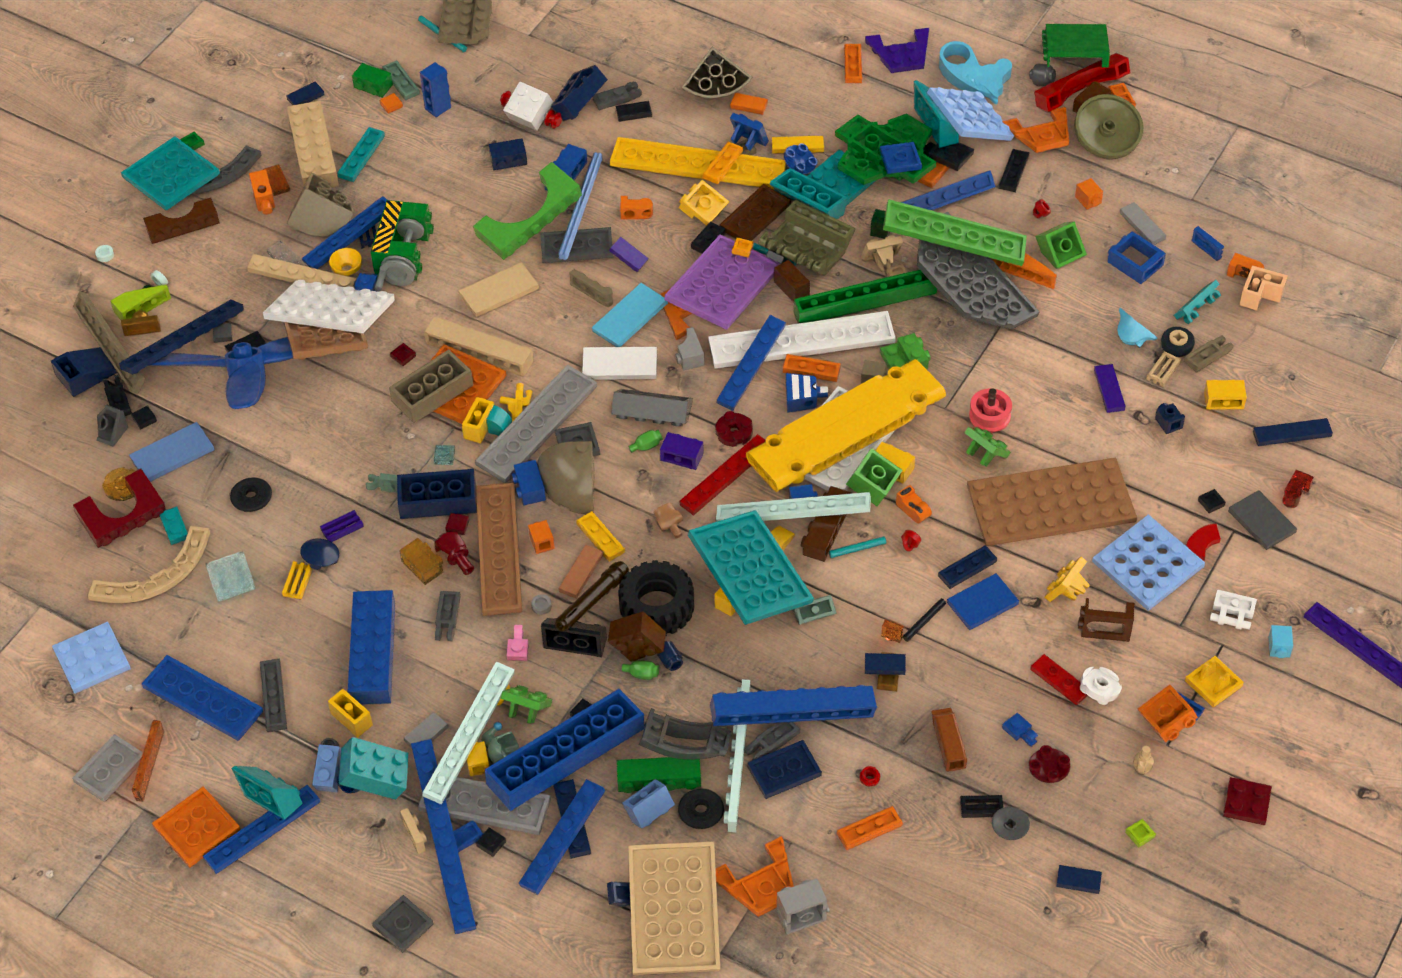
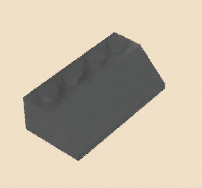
(651, 406)

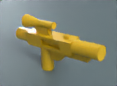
(516, 404)

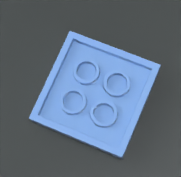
(91, 657)

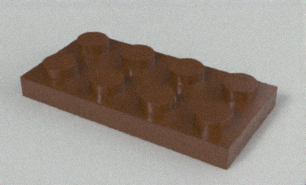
(755, 213)

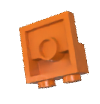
(1168, 713)

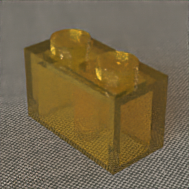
(421, 561)

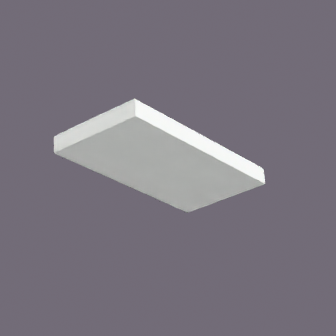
(620, 363)

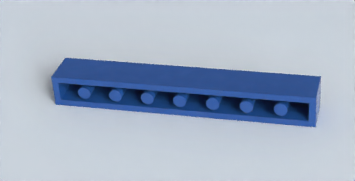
(792, 705)

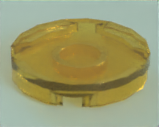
(114, 485)

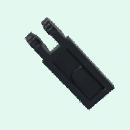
(117, 396)

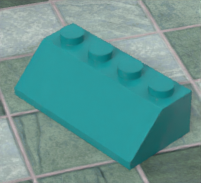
(931, 115)
(810, 192)

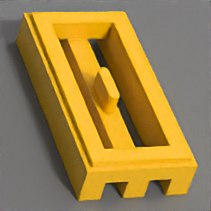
(294, 567)

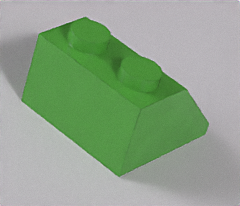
(1061, 244)

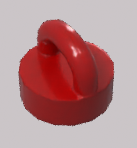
(1042, 207)
(910, 538)

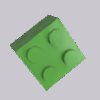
(874, 475)

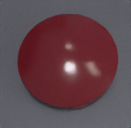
(1049, 765)

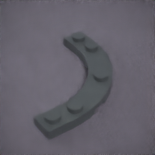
(233, 170)

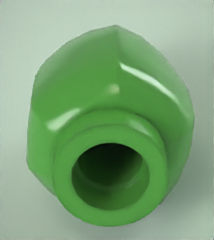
(646, 441)
(642, 669)

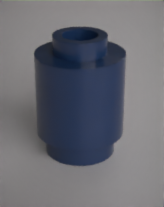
(671, 656)

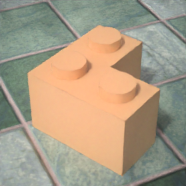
(1262, 284)

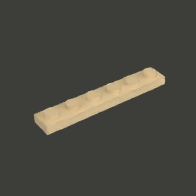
(292, 272)

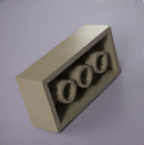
(431, 386)

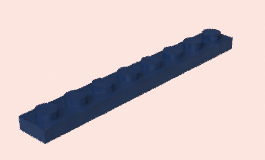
(181, 337)

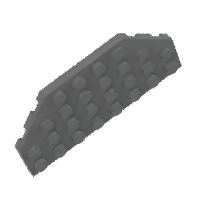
(975, 285)

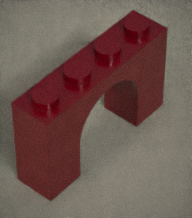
(106, 529)

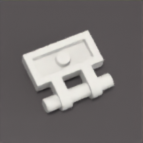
(1235, 605)

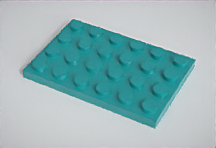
(750, 567)

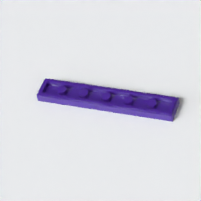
(1355, 642)

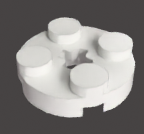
(1091, 685)

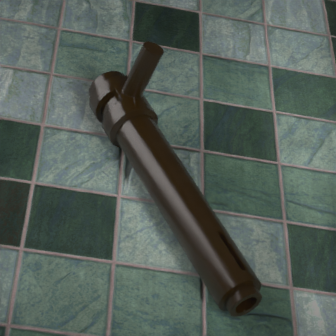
(609, 580)

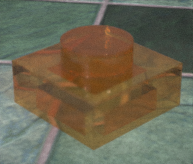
(892, 631)

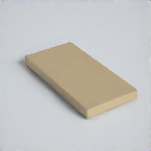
(498, 289)

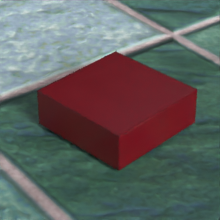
(403, 354)
(457, 523)

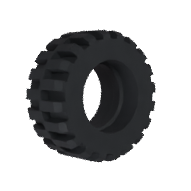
(663, 578)

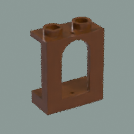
(1089, 615)

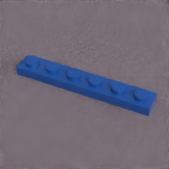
(953, 192)
(346, 234)
(751, 363)
(256, 833)
(561, 837)

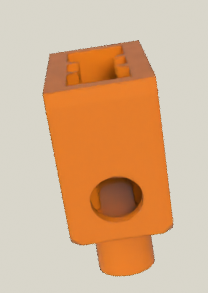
(263, 196)

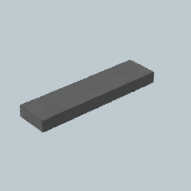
(273, 695)

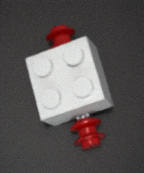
(530, 107)

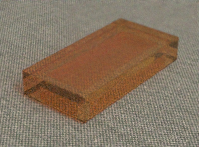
(277, 180)

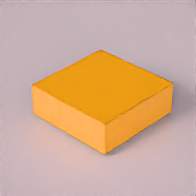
(742, 247)

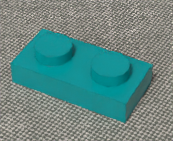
(174, 525)

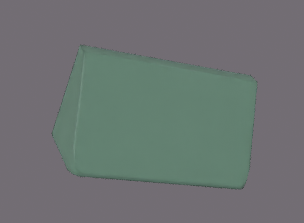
(817, 609)

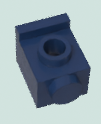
(1169, 418)

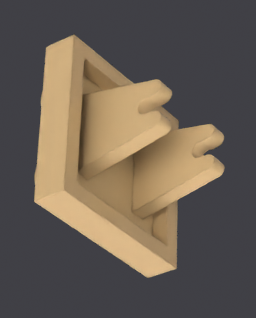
(882, 251)

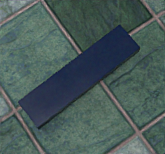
(1292, 432)

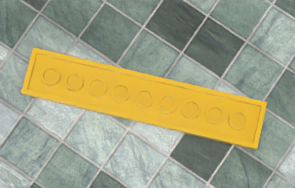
(692, 162)

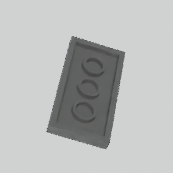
(587, 245)

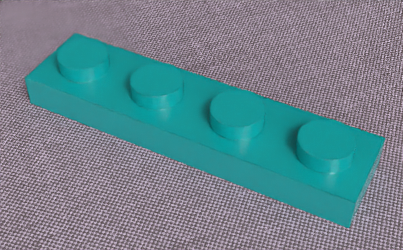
(361, 154)

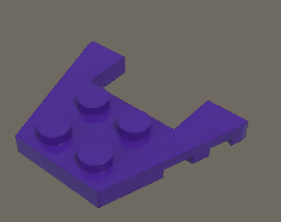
(901, 56)

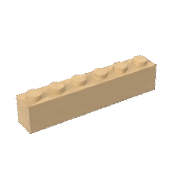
(485, 347)

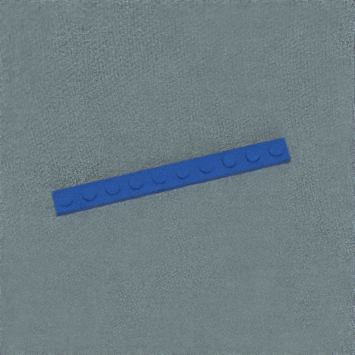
(444, 843)

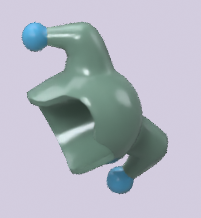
(500, 745)

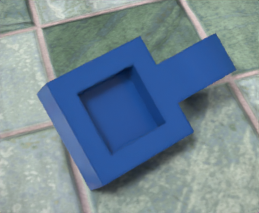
(1019, 728)

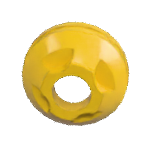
(345, 257)

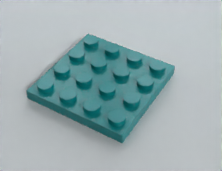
(170, 173)

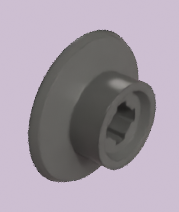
(1012, 816)

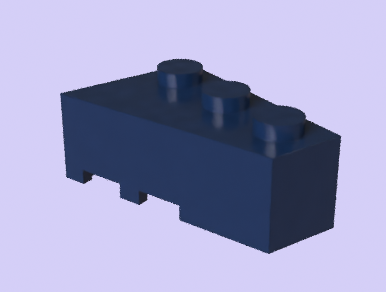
(578, 92)

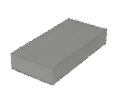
(428, 729)

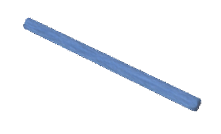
(580, 206)

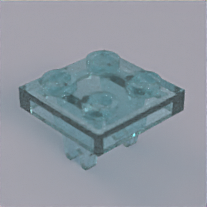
(230, 576)

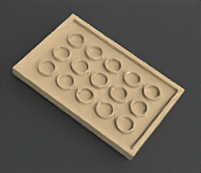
(673, 908)

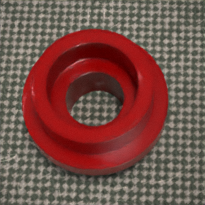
(869, 771)

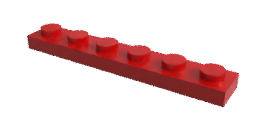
(720, 478)

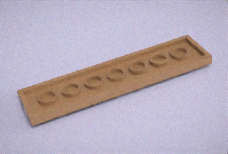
(498, 549)

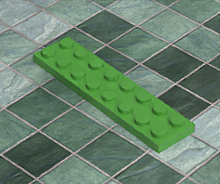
(955, 232)

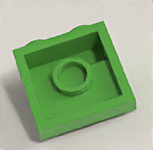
(904, 351)

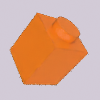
(1089, 193)
(541, 536)

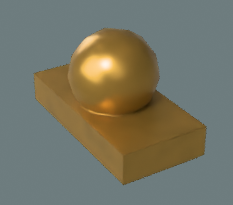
(140, 324)

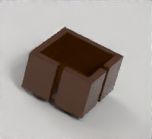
(636, 636)

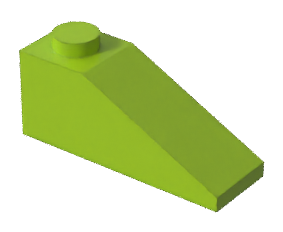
(142, 299)

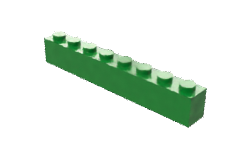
(863, 297)

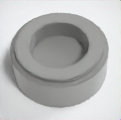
(541, 604)

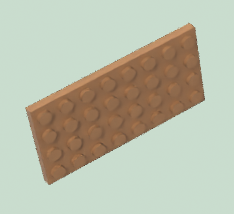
(1051, 501)

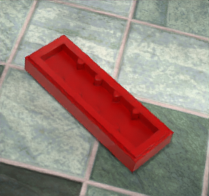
(1058, 679)

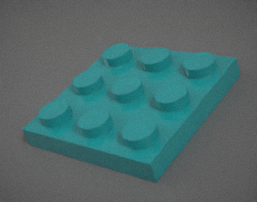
(837, 180)

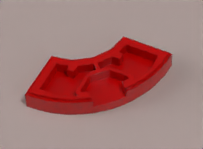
(1203, 539)

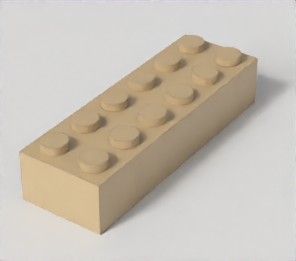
(312, 142)

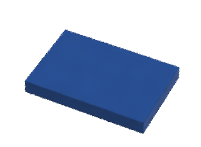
(982, 601)

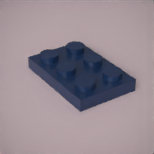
(784, 769)

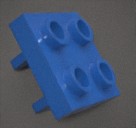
(748, 129)

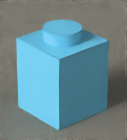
(1280, 641)

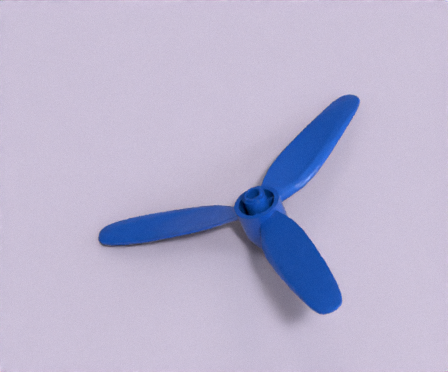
(243, 366)

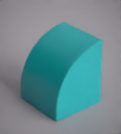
(498, 420)

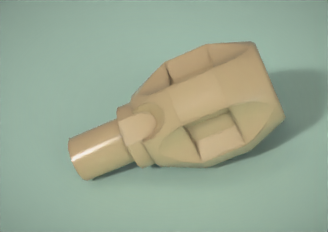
(1143, 760)

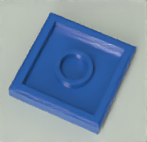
(900, 157)

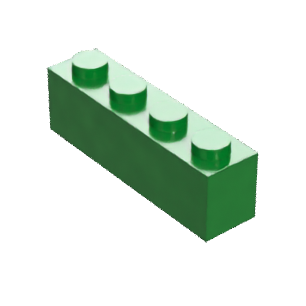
(672, 772)

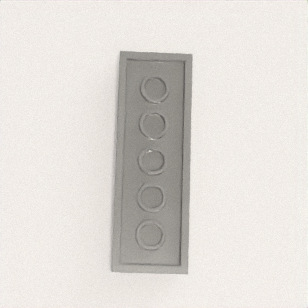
(477, 802)

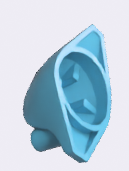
(1131, 331)

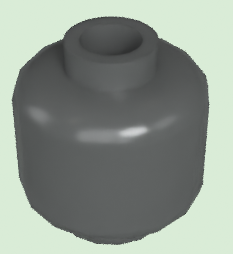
(1042, 75)

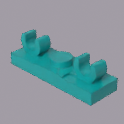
(1198, 301)

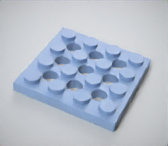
(970, 114)
(1148, 573)

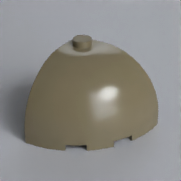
(716, 77)
(320, 208)
(569, 475)

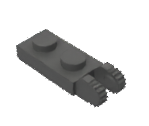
(617, 96)
(447, 613)
(773, 739)

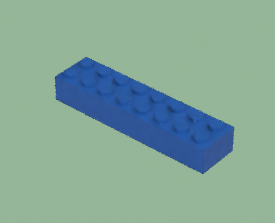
(564, 749)

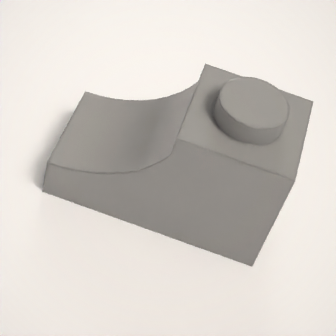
(690, 351)

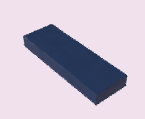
(967, 567)

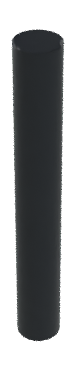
(924, 619)

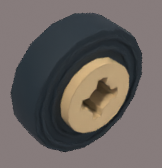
(1177, 341)

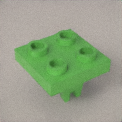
(984, 439)
(521, 696)

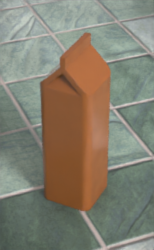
(949, 739)

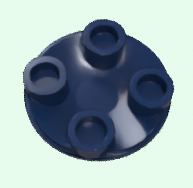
(319, 553)

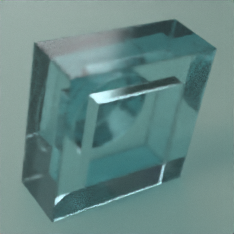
(444, 454)

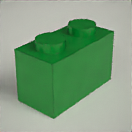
(372, 80)

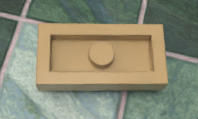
(417, 837)

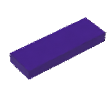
(1109, 388)

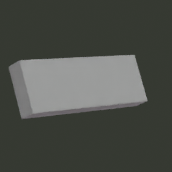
(1142, 223)

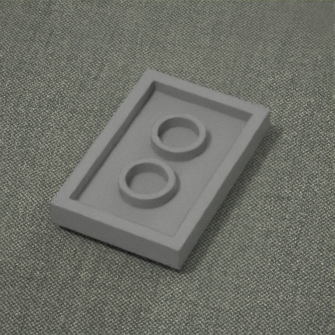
(108, 768)

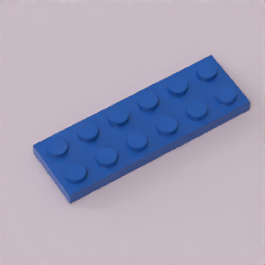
(202, 697)

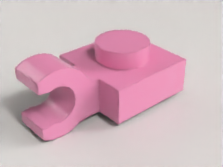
(518, 647)

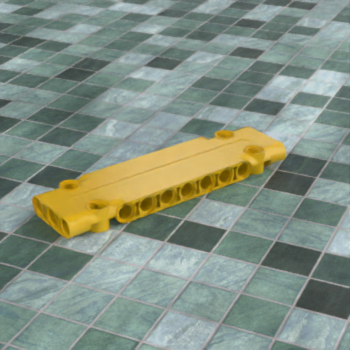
(845, 425)

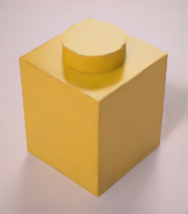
(477, 759)

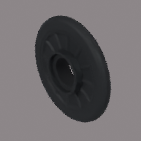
(250, 504)
(696, 819)

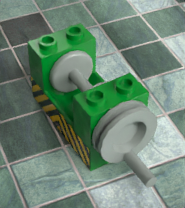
(392, 253)

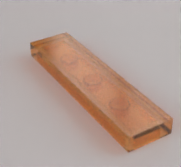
(148, 760)

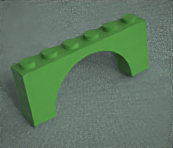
(508, 237)

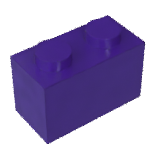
(681, 451)

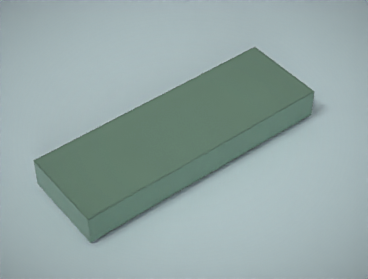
(401, 80)

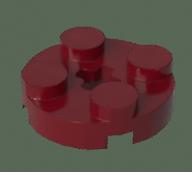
(734, 420)

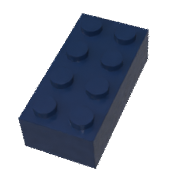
(436, 493)

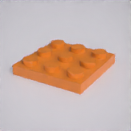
(196, 826)

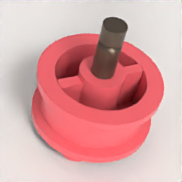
(990, 410)

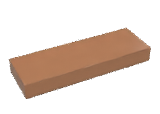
(581, 571)

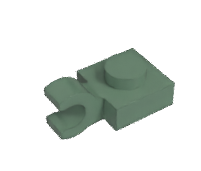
(386, 482)

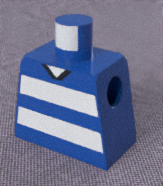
(803, 392)

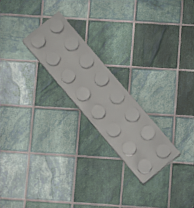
(536, 423)

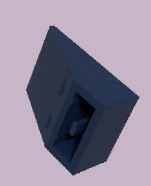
(82, 369)

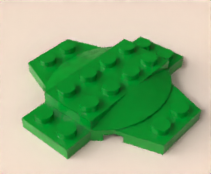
(863, 139)

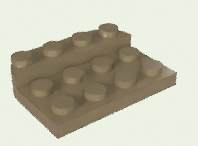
(465, 21)

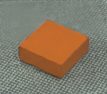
(391, 103)

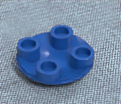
(800, 159)

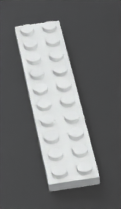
(807, 338)

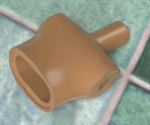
(667, 518)

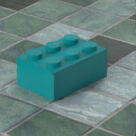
(373, 768)

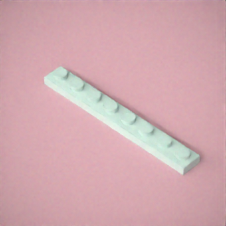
(800, 507)
(468, 733)
(736, 764)

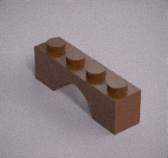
(163, 228)

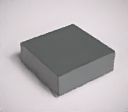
(222, 333)

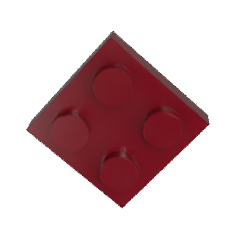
(1247, 801)

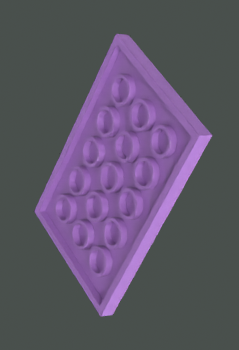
(721, 283)

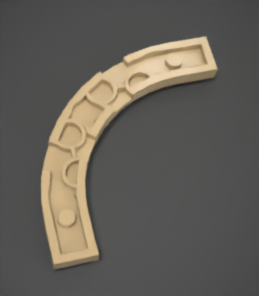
(160, 582)

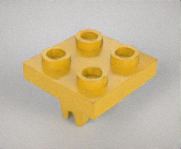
(1068, 581)
(1214, 681)

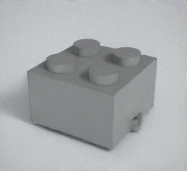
(801, 906)

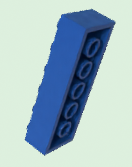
(372, 647)

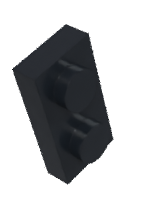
(706, 237)

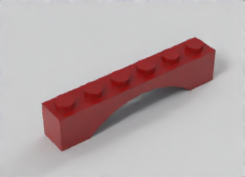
(1057, 93)

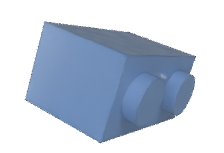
(327, 768)
(648, 804)

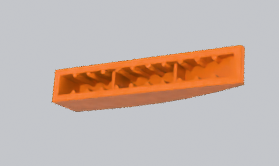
(1030, 270)

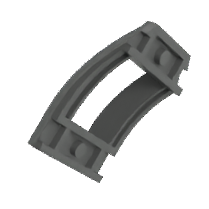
(658, 726)

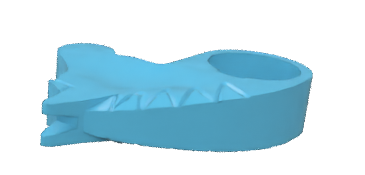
(971, 75)

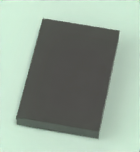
(1262, 519)

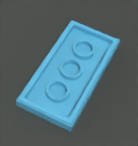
(629, 315)

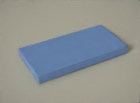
(172, 451)

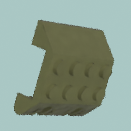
(809, 238)

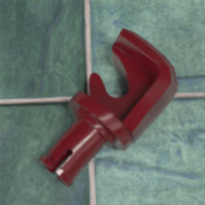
(457, 552)

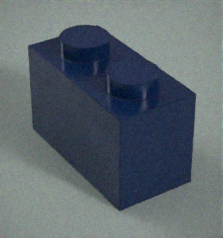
(508, 154)

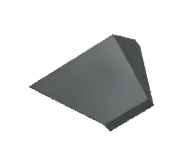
(111, 425)

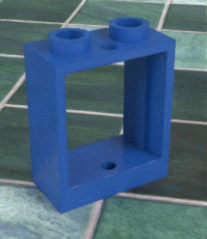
(1130, 268)

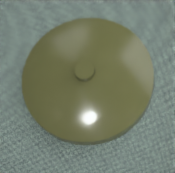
(1108, 126)

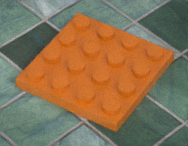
(485, 381)

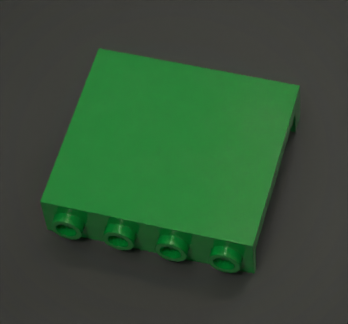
(1076, 41)

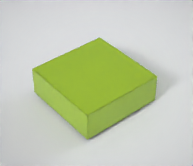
(1140, 833)

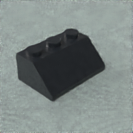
(578, 639)

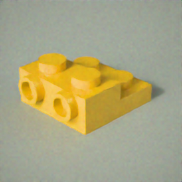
(703, 203)

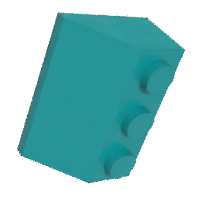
(267, 790)

